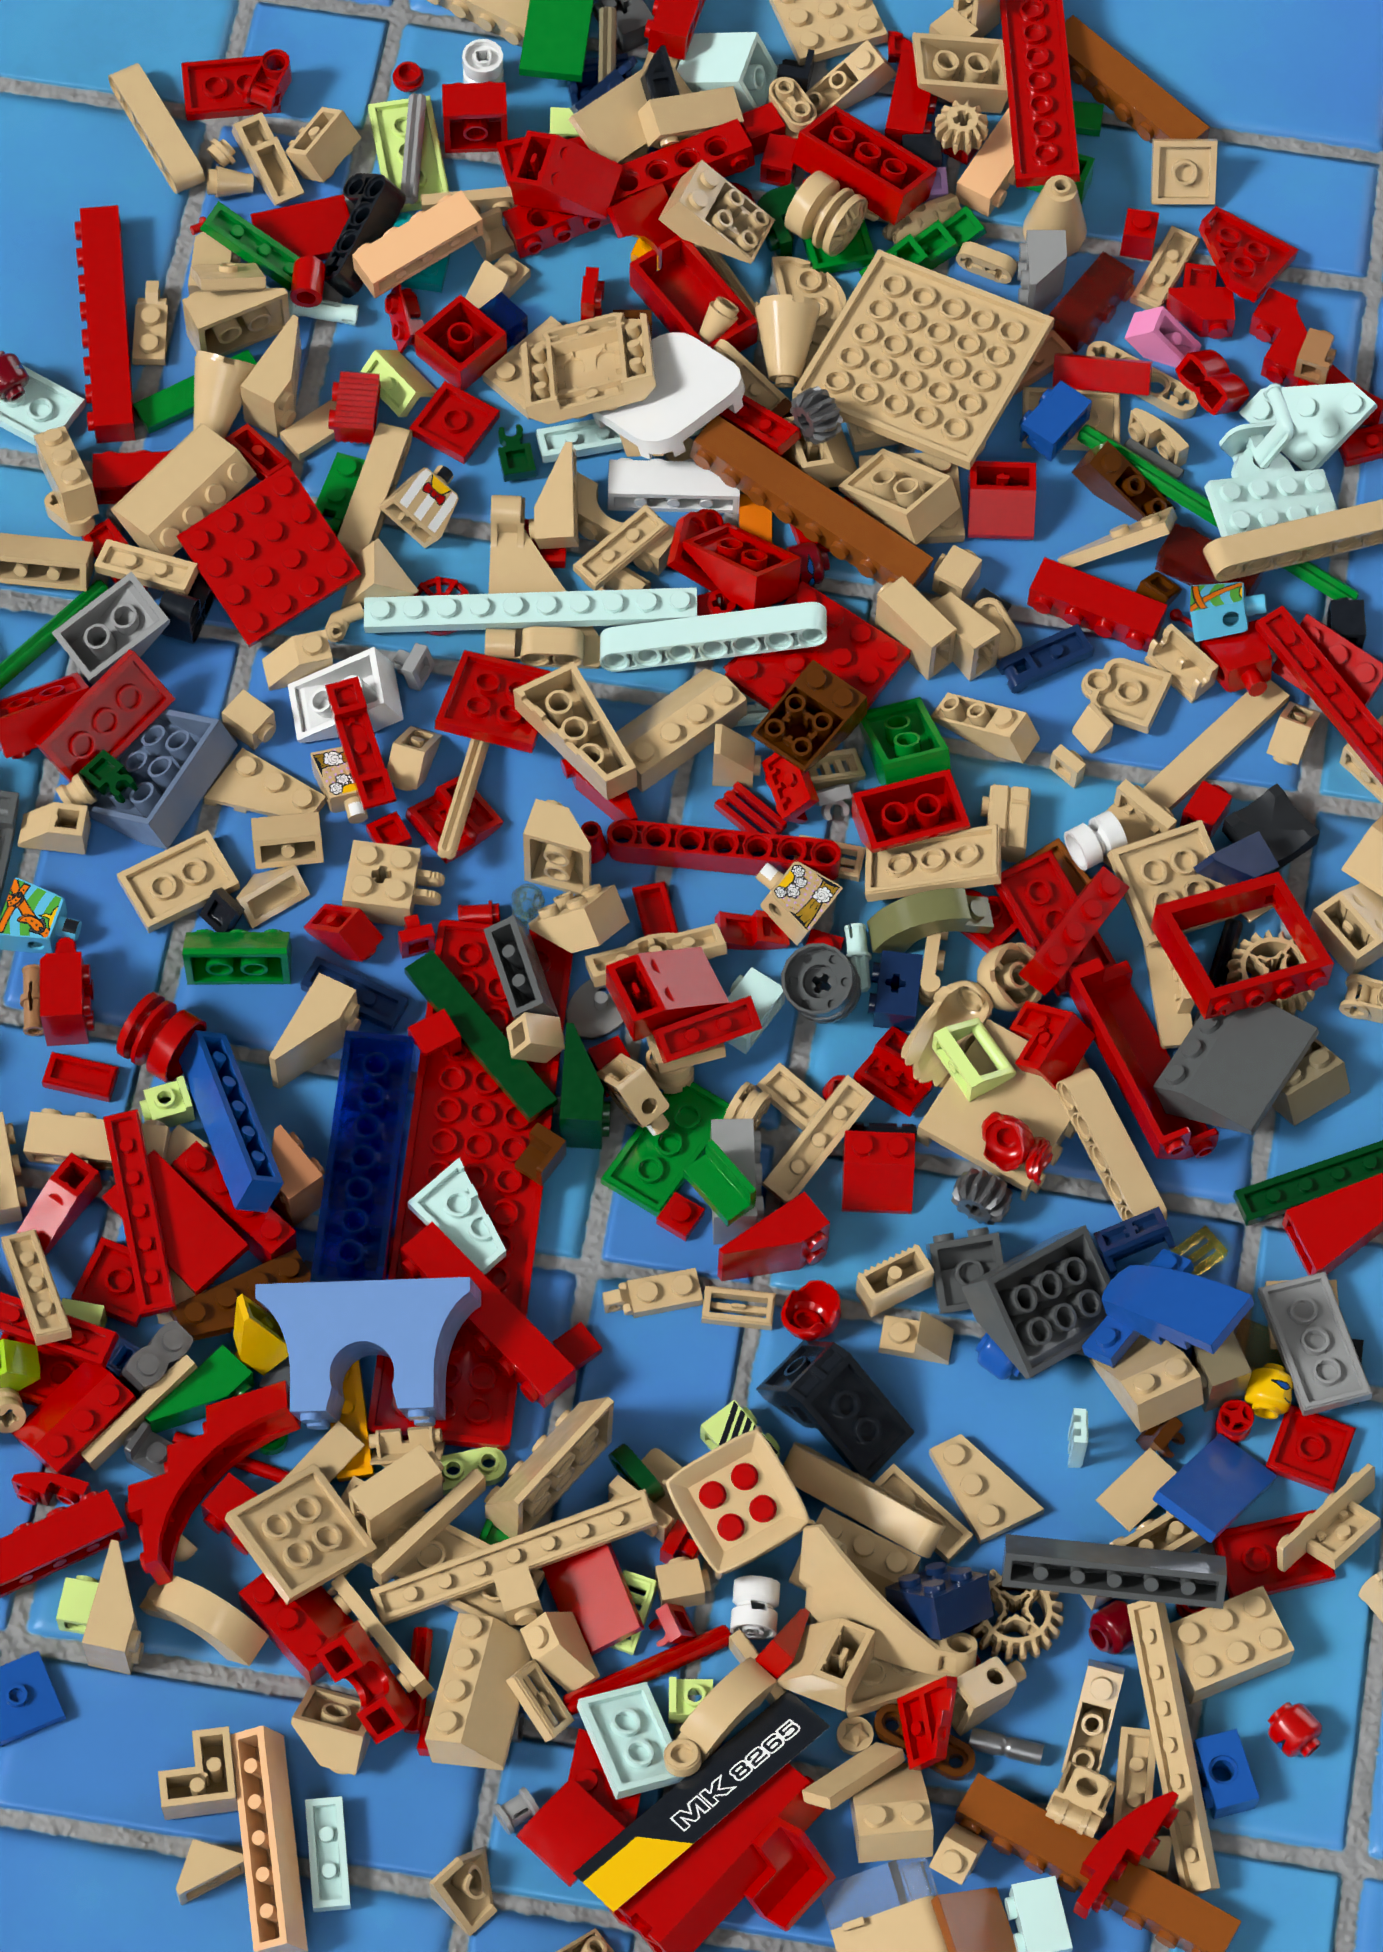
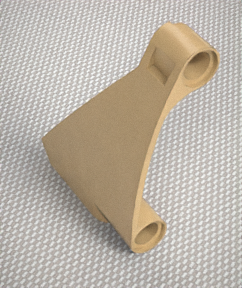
(520, 568)
(842, 1591)

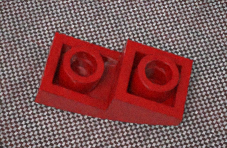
(41, 1487)

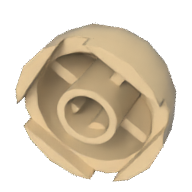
(1000, 977)

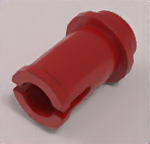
(480, 913)

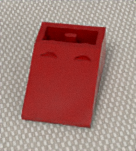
(563, 176)
(663, 988)

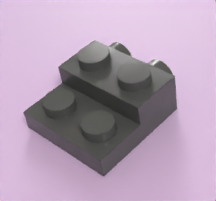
(959, 1263)

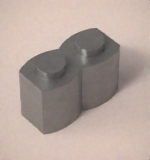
(156, 1358)

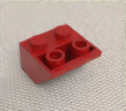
(1001, 500)

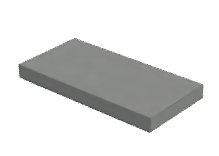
(1314, 1343)

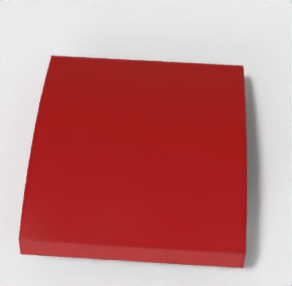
(430, 816)
(888, 1076)
(569, 1830)

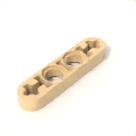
(1160, 399)

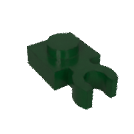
(514, 457)
(108, 775)

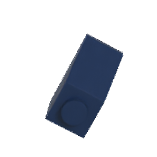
(1239, 861)

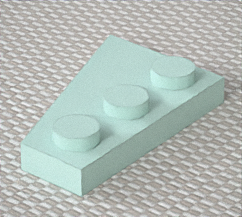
(456, 1210)

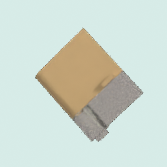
(885, 1909)

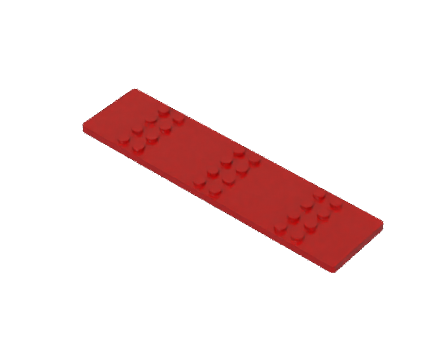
(469, 1117)

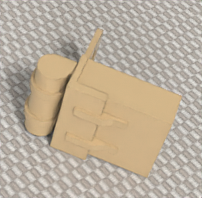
(1080, 1799)

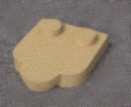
(1127, 692)

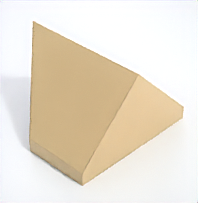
(379, 576)
(465, 1890)

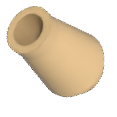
(228, 182)
(718, 319)

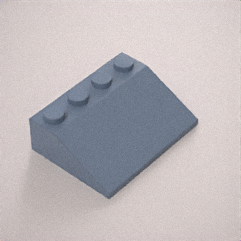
(173, 769)

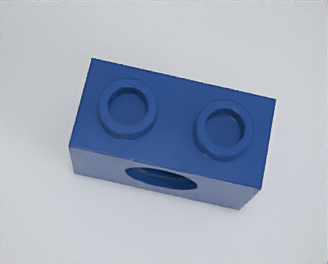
(1226, 1753)

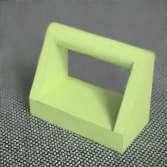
(960, 1067)

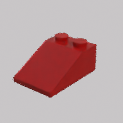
(745, 566)
(777, 1243)

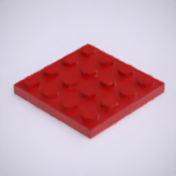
(269, 555)
(852, 652)

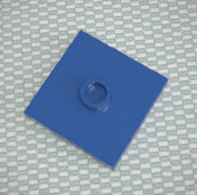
(26, 1698)

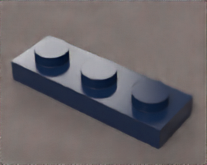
(376, 1002)

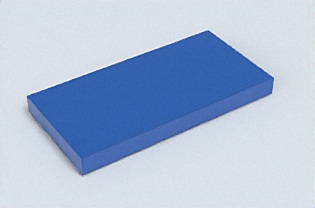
(1214, 1488)

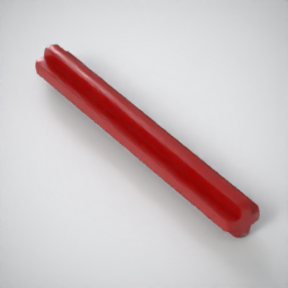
(653, 1666)

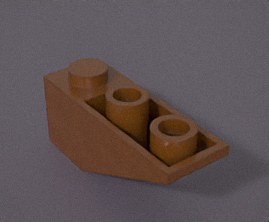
(1119, 482)

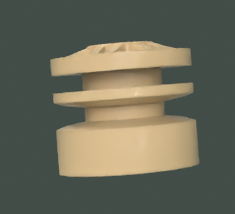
(825, 213)

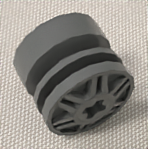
(822, 964)

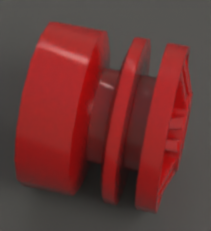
(157, 1036)

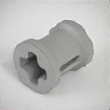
(516, 1810)

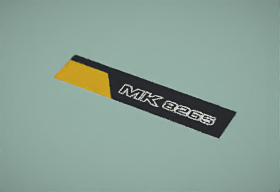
(701, 1800)

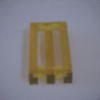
(1213, 1243)

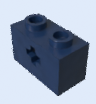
(899, 972)

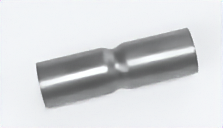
(1011, 1747)

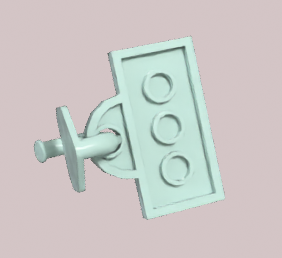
(1263, 481)

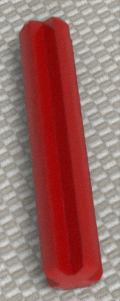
(421, 1657)

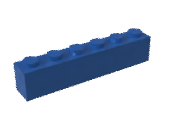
(230, 1121)

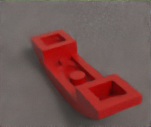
(359, 743)

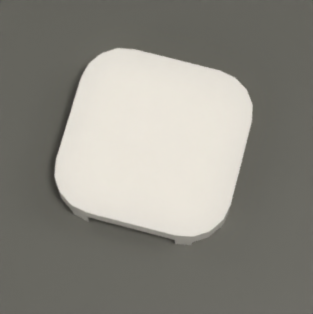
(689, 392)

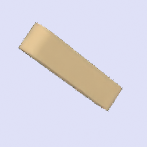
(156, 128)
(375, 484)
(1108, 1145)
(863, 1500)

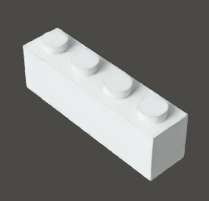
(667, 487)

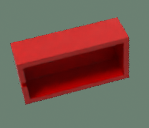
(684, 290)

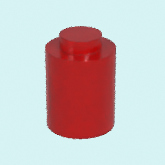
(307, 281)

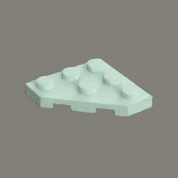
(1321, 419)

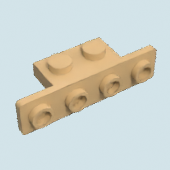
(1170, 998)
(1335, 1527)

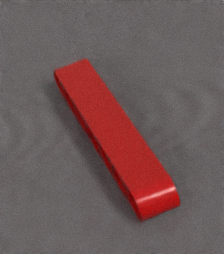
(709, 840)

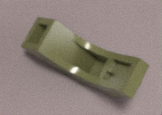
(925, 914)

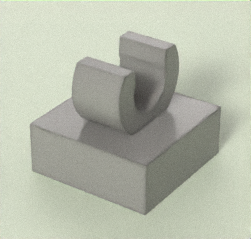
(415, 665)
(834, 796)

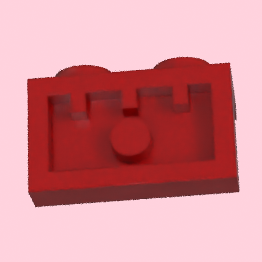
(790, 788)

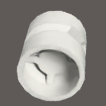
(482, 62)
(1091, 842)
(755, 1606)

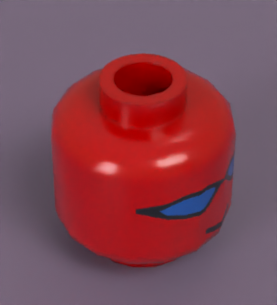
(1295, 1730)

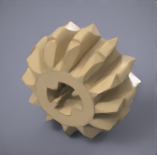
(961, 127)

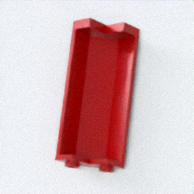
(1134, 1056)
(710, 1877)

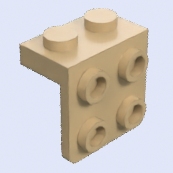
(1139, 814)
(664, 1510)

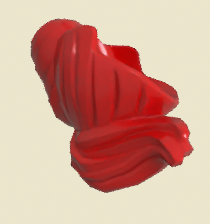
(1013, 1144)

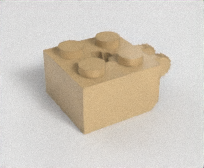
(386, 882)

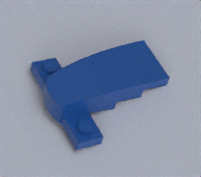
(1164, 1305)

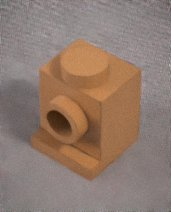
(1315, 356)

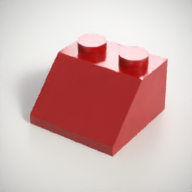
(878, 1172)

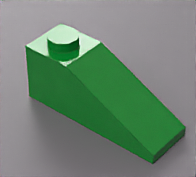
(213, 1381)

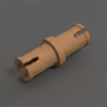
(31, 1000)

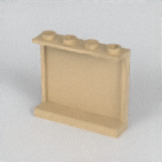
(1027, 1096)

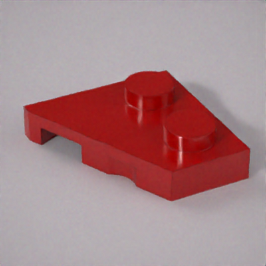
(927, 1721)

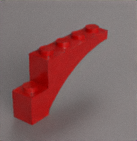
(1280, 324)

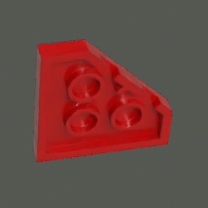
(1244, 254)

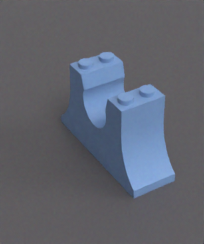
(343, 1321)

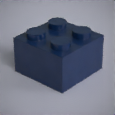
(942, 1599)

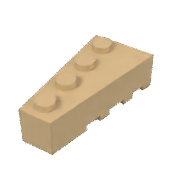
(577, 727)

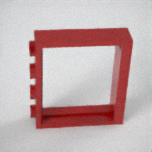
(1231, 900)

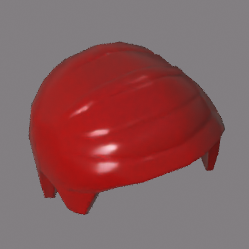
(812, 1311)

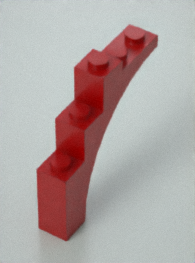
(195, 1465)

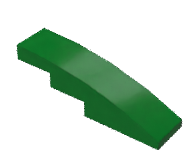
(939, 240)

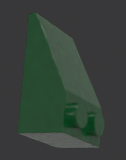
(582, 1109)

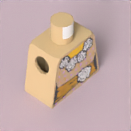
(336, 784)
(796, 898)

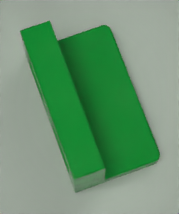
(721, 1184)

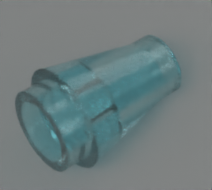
(526, 902)

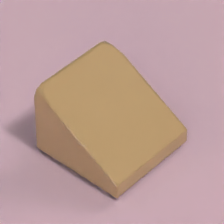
(1093, 729)

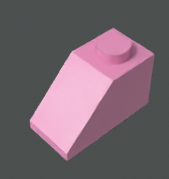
(1160, 337)

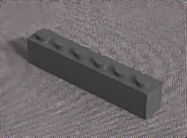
(1114, 1571)

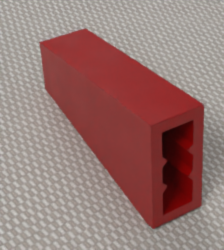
(1336, 1224)

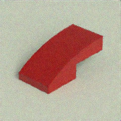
(751, 932)

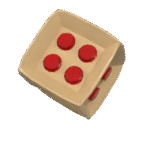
(738, 1502)

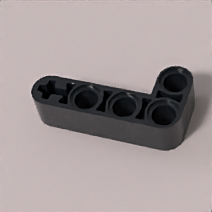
(375, 212)
(187, 611)

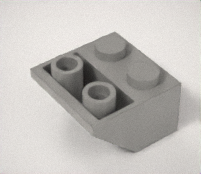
(1041, 267)

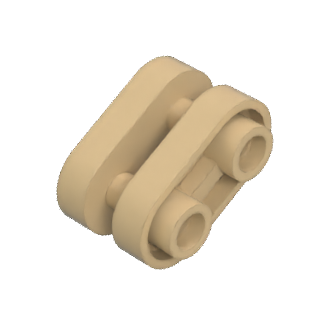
(792, 105)

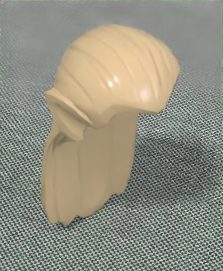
(951, 1005)

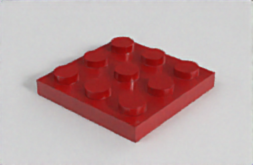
(483, 704)

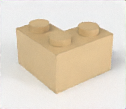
(208, 1785)

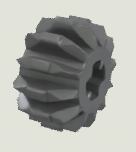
(816, 415)
(982, 1196)

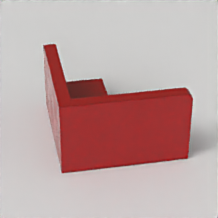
(1054, 1043)
(792, 1876)

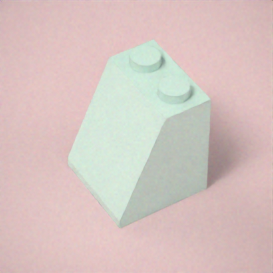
(729, 61)

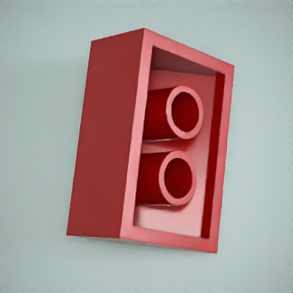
(34, 711)
(908, 811)
(74, 1417)
(295, 1627)

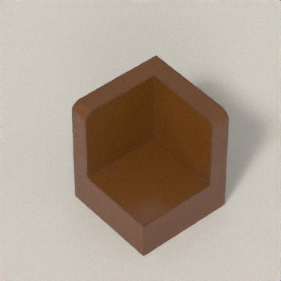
(541, 1155)

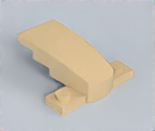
(713, 945)

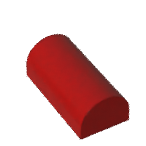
(257, 451)

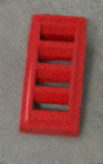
(783, 1648)

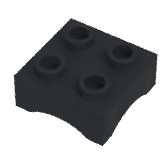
(1279, 824)

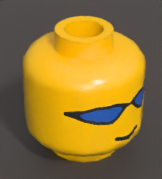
(1269, 1391)

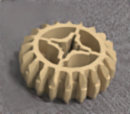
(1266, 956)
(1024, 1624)

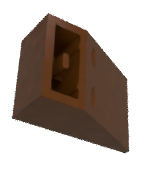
(812, 717)

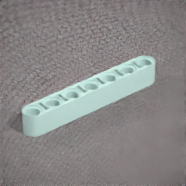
(713, 636)

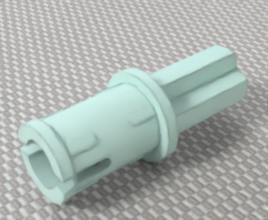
(858, 952)

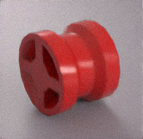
(1237, 1413)

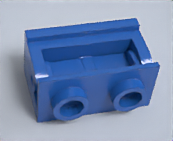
(1055, 420)

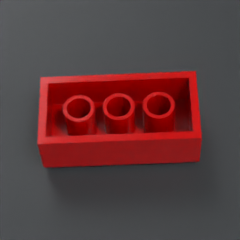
(865, 162)

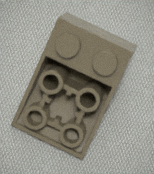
(1313, 1085)

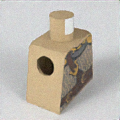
(635, 1093)

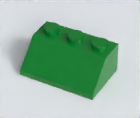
(237, 957)

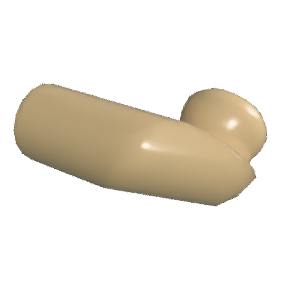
(340, 620)

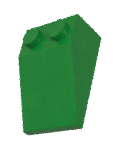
(903, 741)

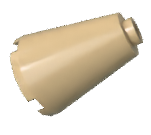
(1059, 209)
(786, 335)
(218, 390)

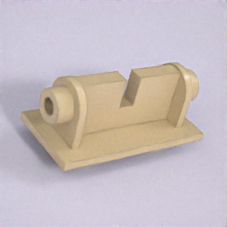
(390, 1445)

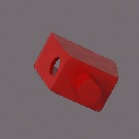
(1242, 660)

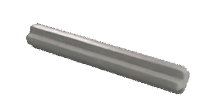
(413, 147)

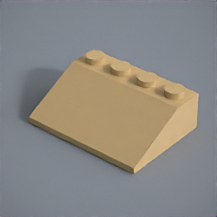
(551, 1467)

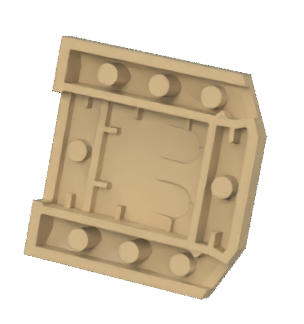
(588, 367)

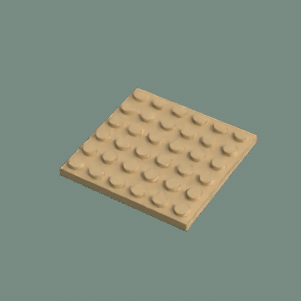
(926, 358)

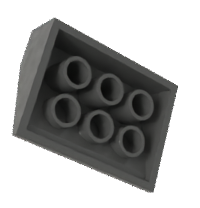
(1234, 1067)
(1042, 1300)

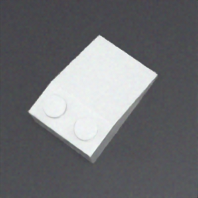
(379, 686)

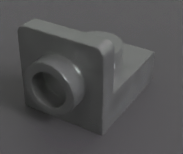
(146, 1450)

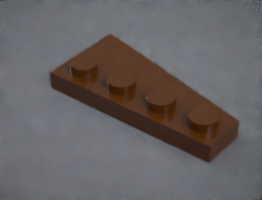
(214, 1309)

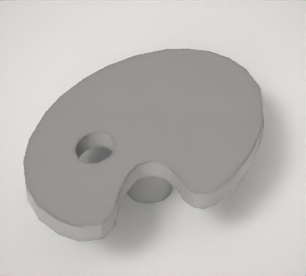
(593, 1012)

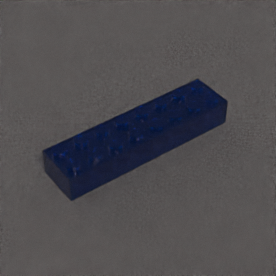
(364, 1158)

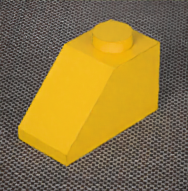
(257, 1337)

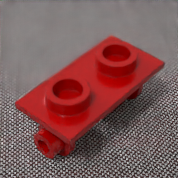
(401, 307)

